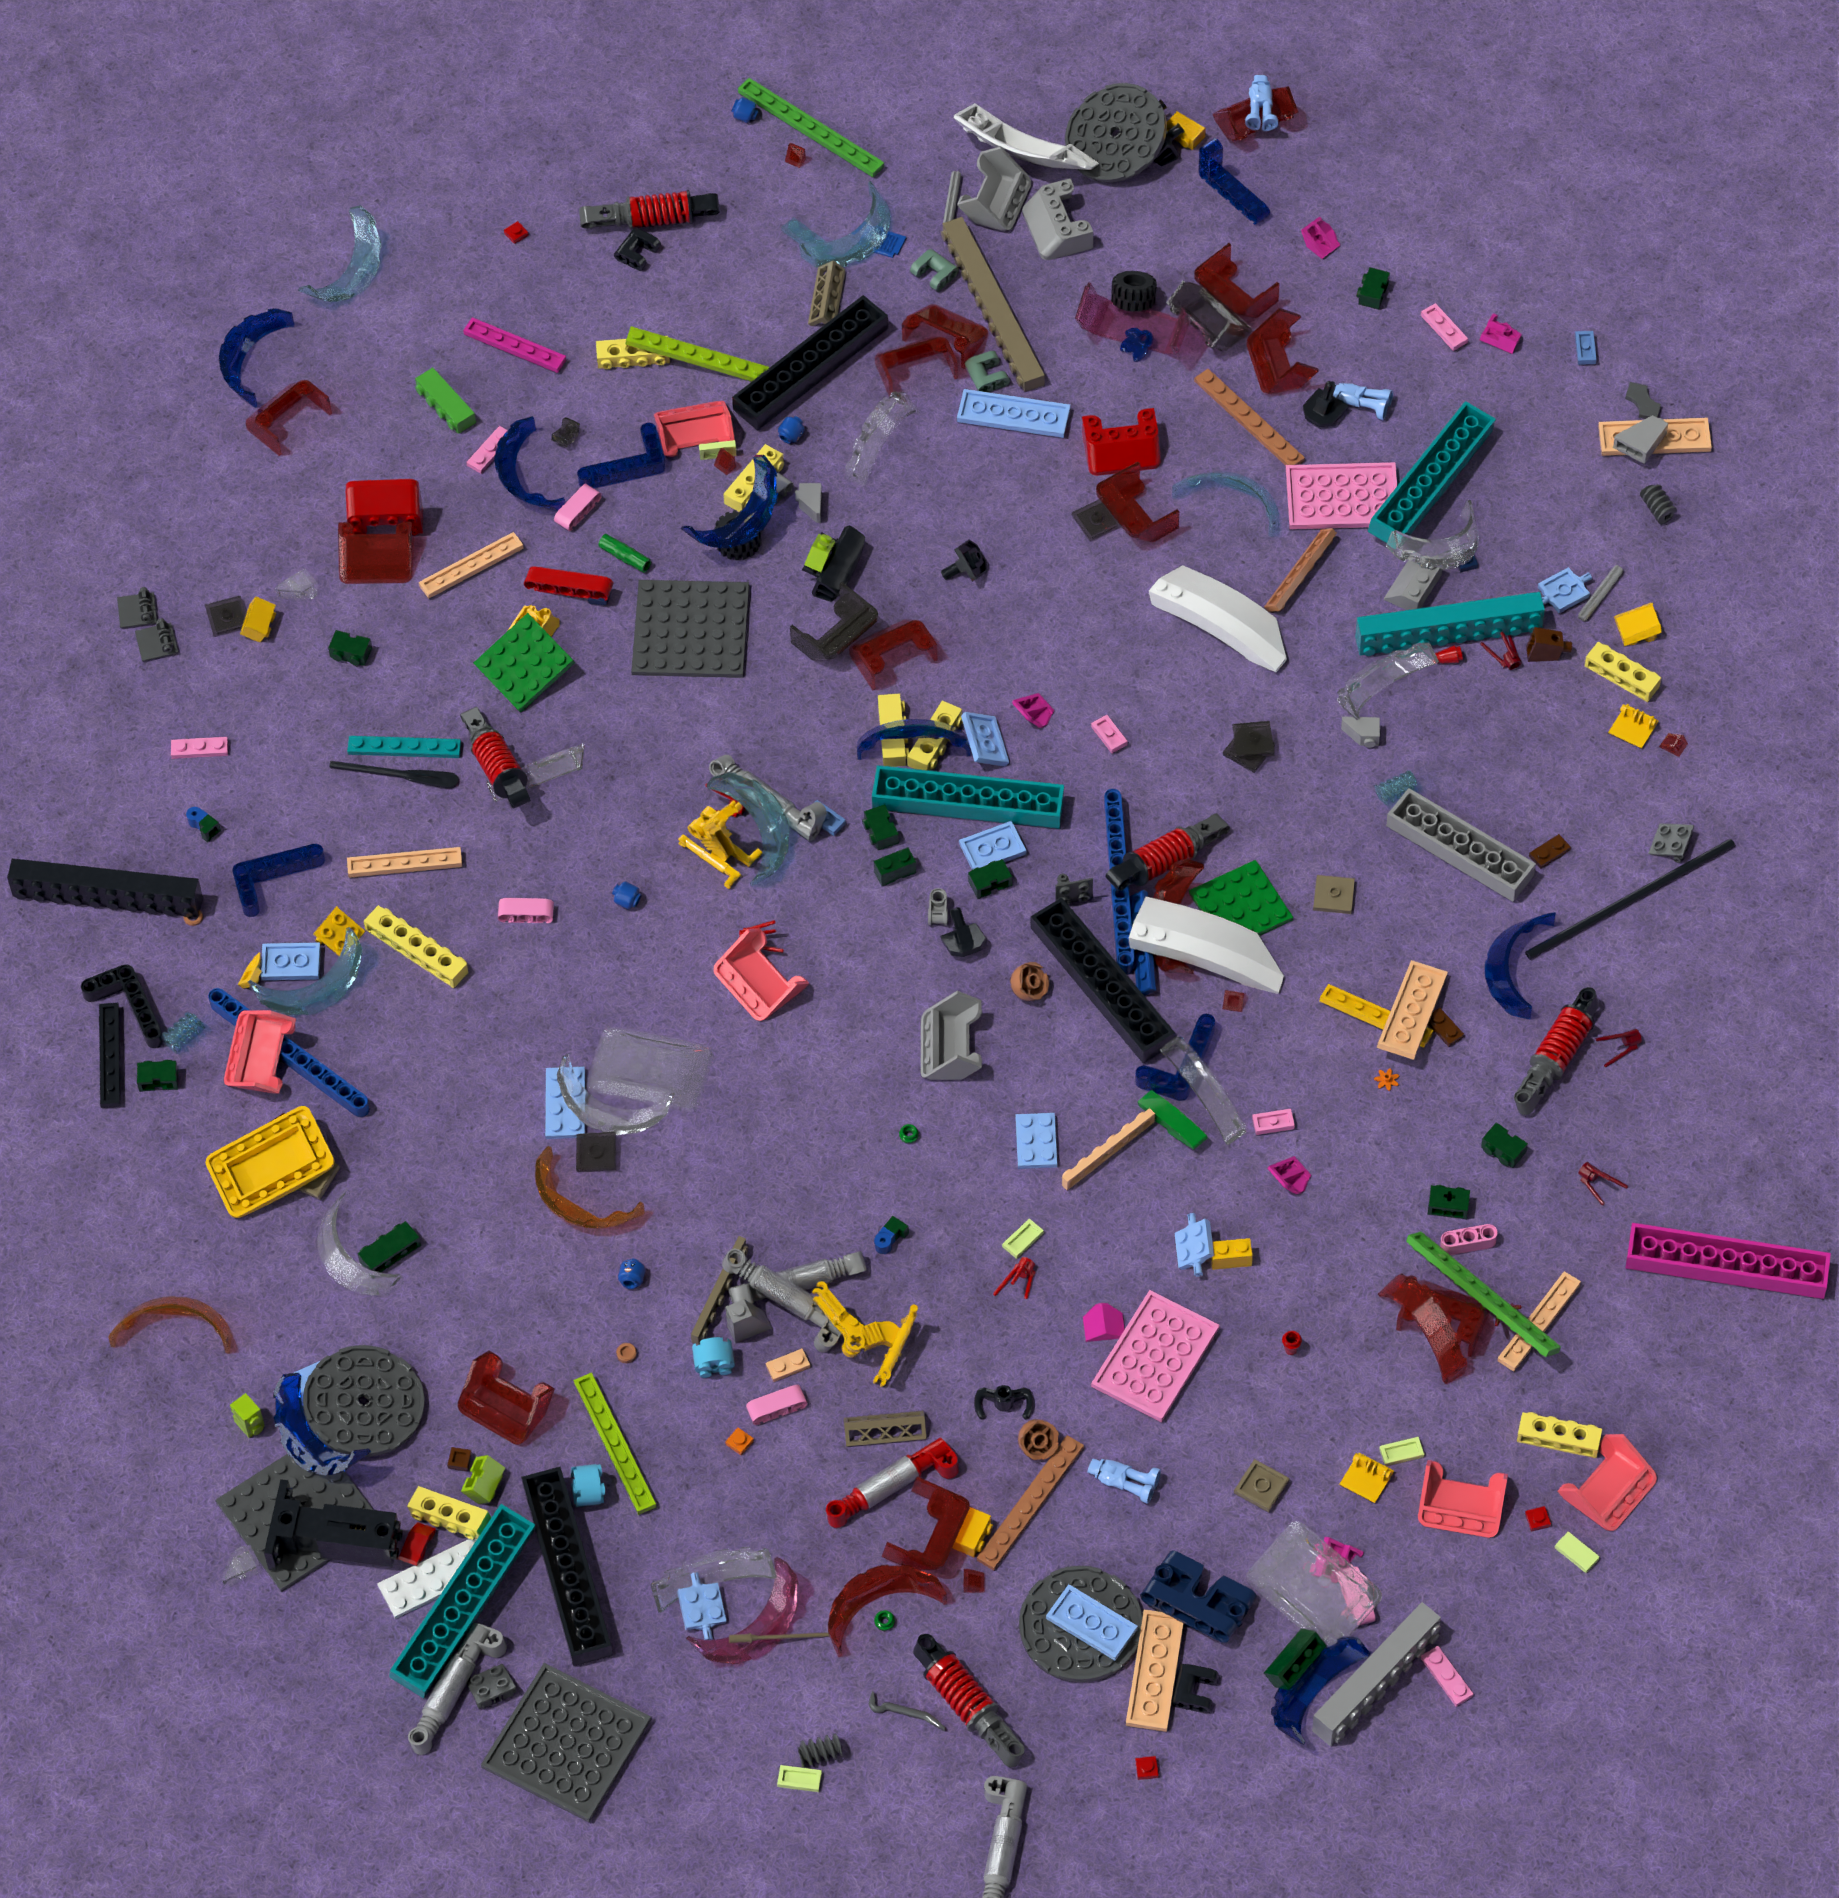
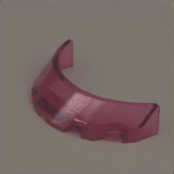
(771, 1621)

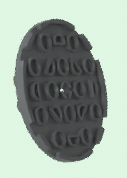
(1120, 108)
(371, 1373)
(1060, 1651)

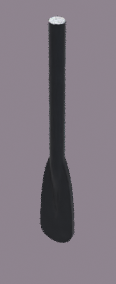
(426, 777)

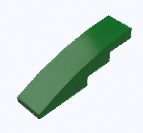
(1173, 1120)

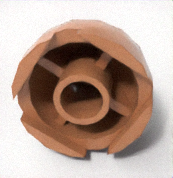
(1029, 982)
(1038, 1439)

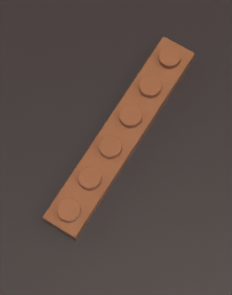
(1300, 570)

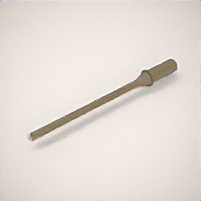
(741, 1638)

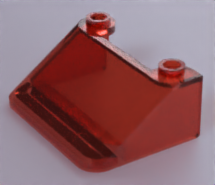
(967, 333)
(375, 556)

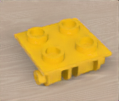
(1633, 726)
(333, 930)
(1366, 1477)

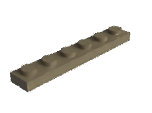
(716, 1297)

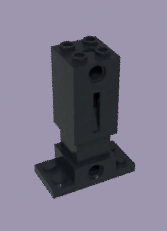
(332, 1531)

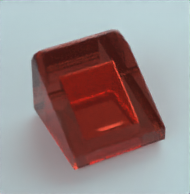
(795, 155)
(725, 461)
(1674, 744)
(1233, 1000)
(973, 1581)

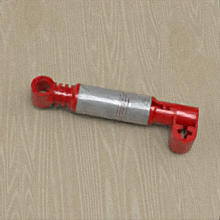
(893, 1479)

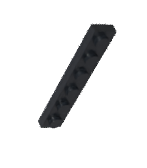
(109, 1055)

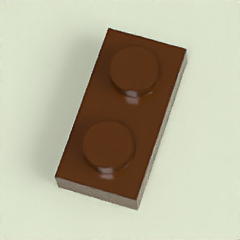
(1549, 851)
(1445, 1027)

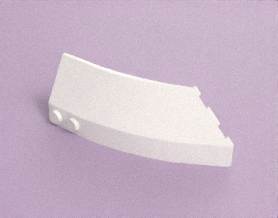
(1021, 145)
(1221, 613)
(1205, 942)

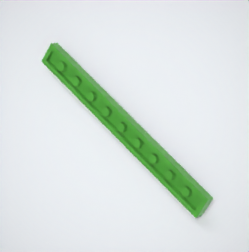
(811, 127)
(1483, 1294)

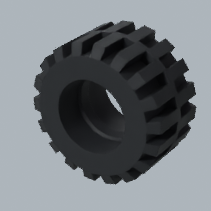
(1133, 291)
(740, 550)

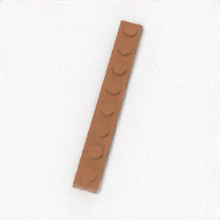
(1248, 418)
(1030, 1503)

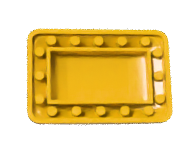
(270, 1162)

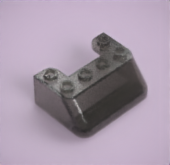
(1216, 321)
(855, 620)

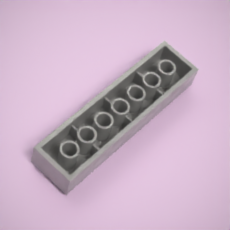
(1461, 844)
(1376, 1675)

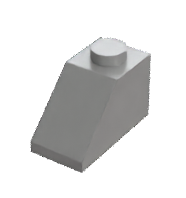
(809, 499)
(1363, 731)

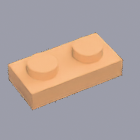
(787, 1365)

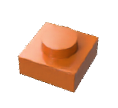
(739, 1441)

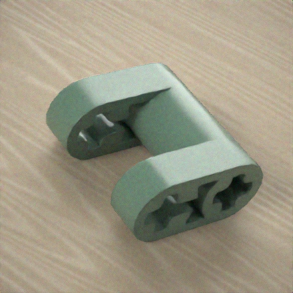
(945, 269)
(984, 382)

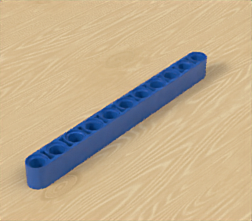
(1119, 905)
(298, 1056)

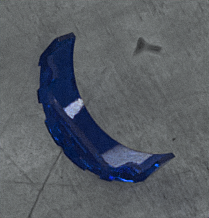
(241, 339)
(505, 464)
(752, 518)
(912, 729)
(1497, 967)
(299, 1438)
(1293, 1703)

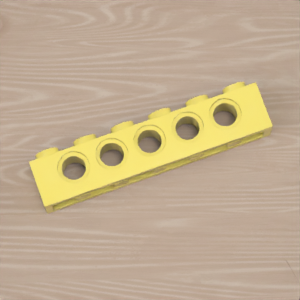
(451, 974)

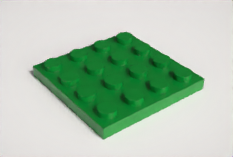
(524, 662)
(1243, 898)

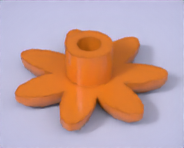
(1386, 1079)

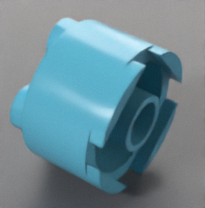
(713, 1356)
(587, 1485)

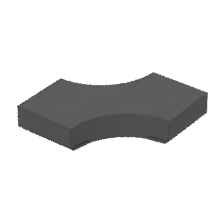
(1639, 396)

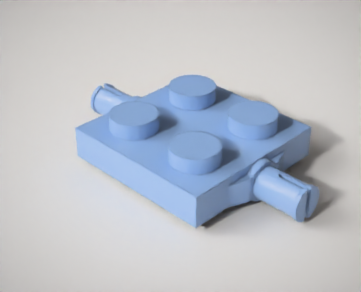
(1564, 589)
(1194, 1244)
(701, 1606)

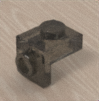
(567, 433)

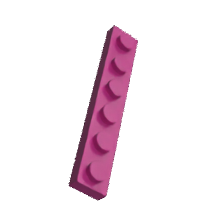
(514, 345)

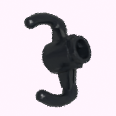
(1004, 1399)

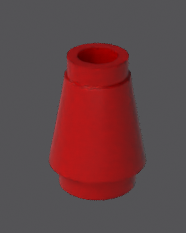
(1450, 655)
(1291, 1342)

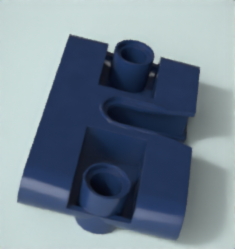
(1214, 1614)

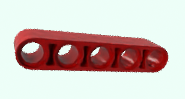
(568, 583)

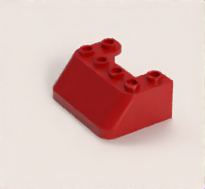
(1120, 447)
(384, 504)

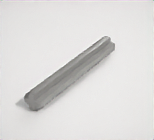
(952, 196)
(1600, 593)

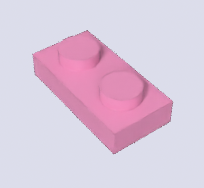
(1109, 734)
(1273, 1121)

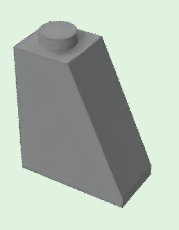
(1641, 438)
(745, 1320)

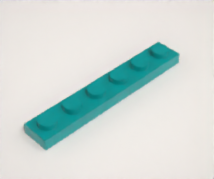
(404, 746)

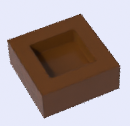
(459, 1459)

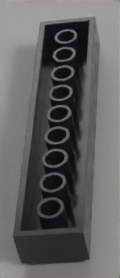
(810, 362)
(105, 888)
(1102, 979)
(567, 1566)

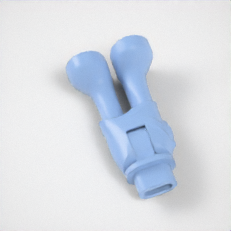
(1261, 96)
(1354, 396)
(1116, 1474)

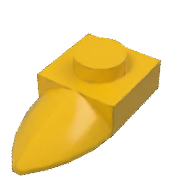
(252, 972)

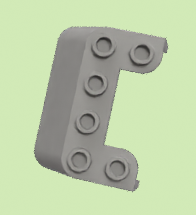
(1000, 192)
(1050, 224)
(946, 1038)

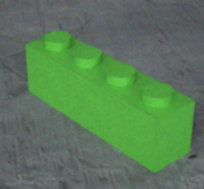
(445, 400)

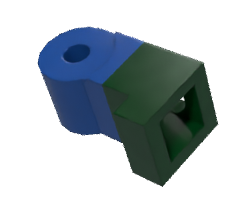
(204, 822)
(889, 1234)

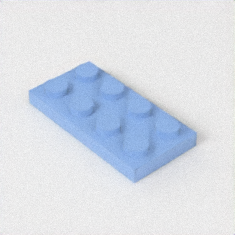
(559, 1118)
(1091, 1622)

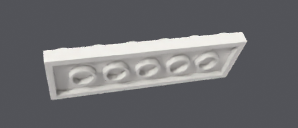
(423, 1582)

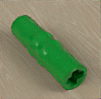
(625, 553)

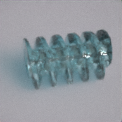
(1395, 787)
(181, 1030)

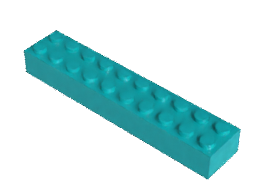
(1433, 472)
(1449, 623)
(968, 796)
(462, 1601)

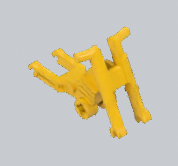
(715, 836)
(866, 1336)

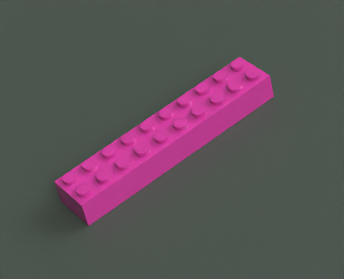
(1728, 1260)

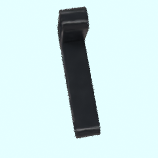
(119, 983)

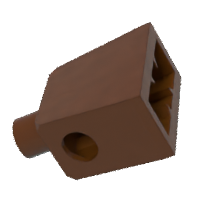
(1546, 645)

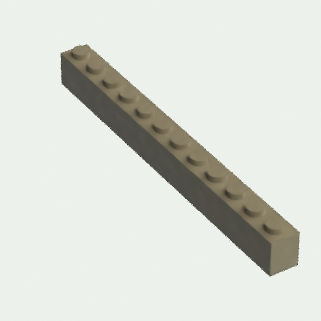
(993, 305)

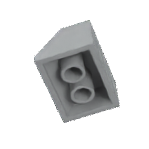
(1413, 586)

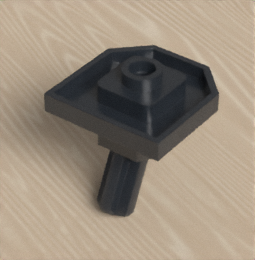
(1323, 408)
(969, 560)
(964, 938)

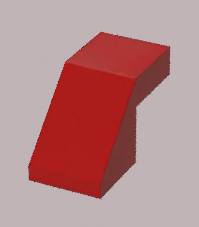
(416, 1543)

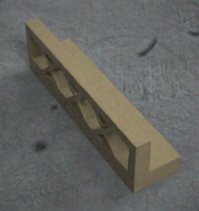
(829, 293)
(884, 1420)

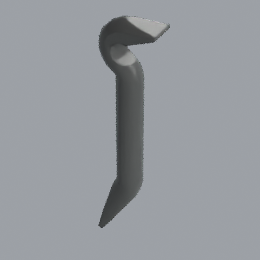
(905, 1711)

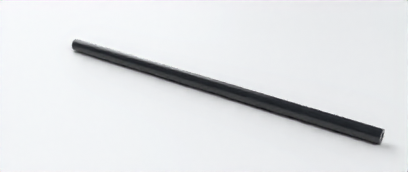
(1629, 899)

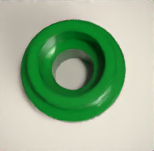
(908, 1128)
(884, 1615)

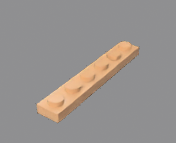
(471, 565)
(404, 862)
(1112, 1145)
(1542, 1318)

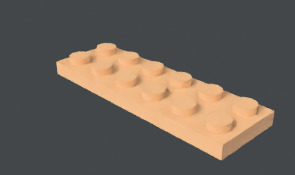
(1681, 436)
(1412, 1010)
(1154, 1671)

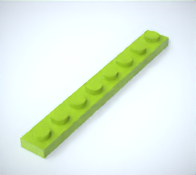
(694, 354)
(614, 1443)

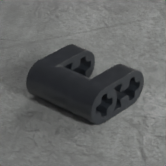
(627, 250)
(1185, 1684)

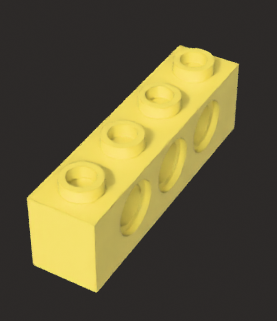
(618, 354)
(1613, 671)
(917, 757)
(1549, 1439)
(443, 1505)

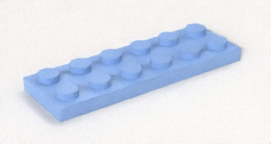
(1013, 413)

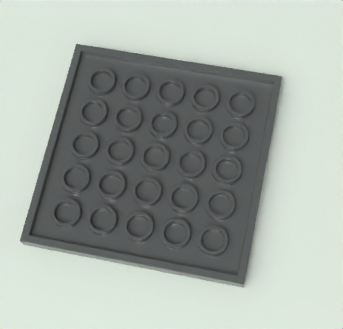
(690, 628)
(252, 1504)
(566, 1742)

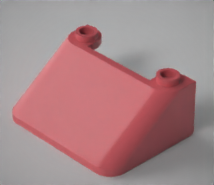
(693, 426)
(754, 978)
(257, 1050)
(1615, 1484)
(1461, 1505)

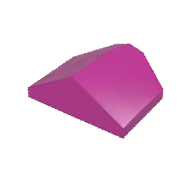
(1320, 237)
(1034, 709)
(1291, 1174)
(1103, 1323)

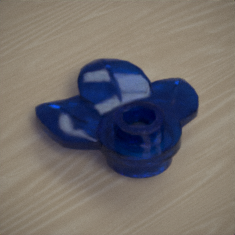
(1134, 343)

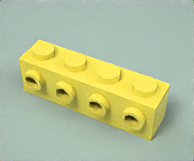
(740, 490)

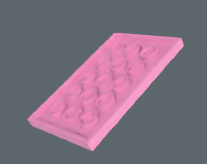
(1337, 494)
(1155, 1356)

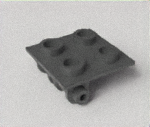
(137, 609)
(156, 641)
(1672, 840)
(1073, 891)
(490, 1685)

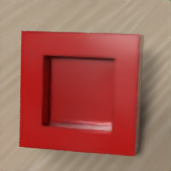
(516, 232)
(1537, 1518)
(1146, 1768)

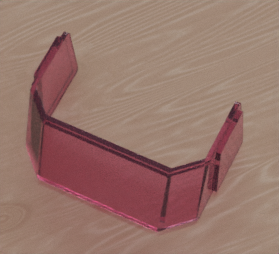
(1104, 319)

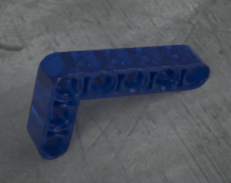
(1227, 185)
(627, 468)
(270, 871)
(1173, 1081)

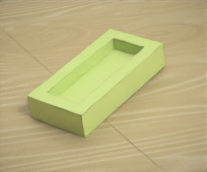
(711, 450)
(1023, 1238)
(1401, 1451)
(1577, 1552)
(799, 1778)

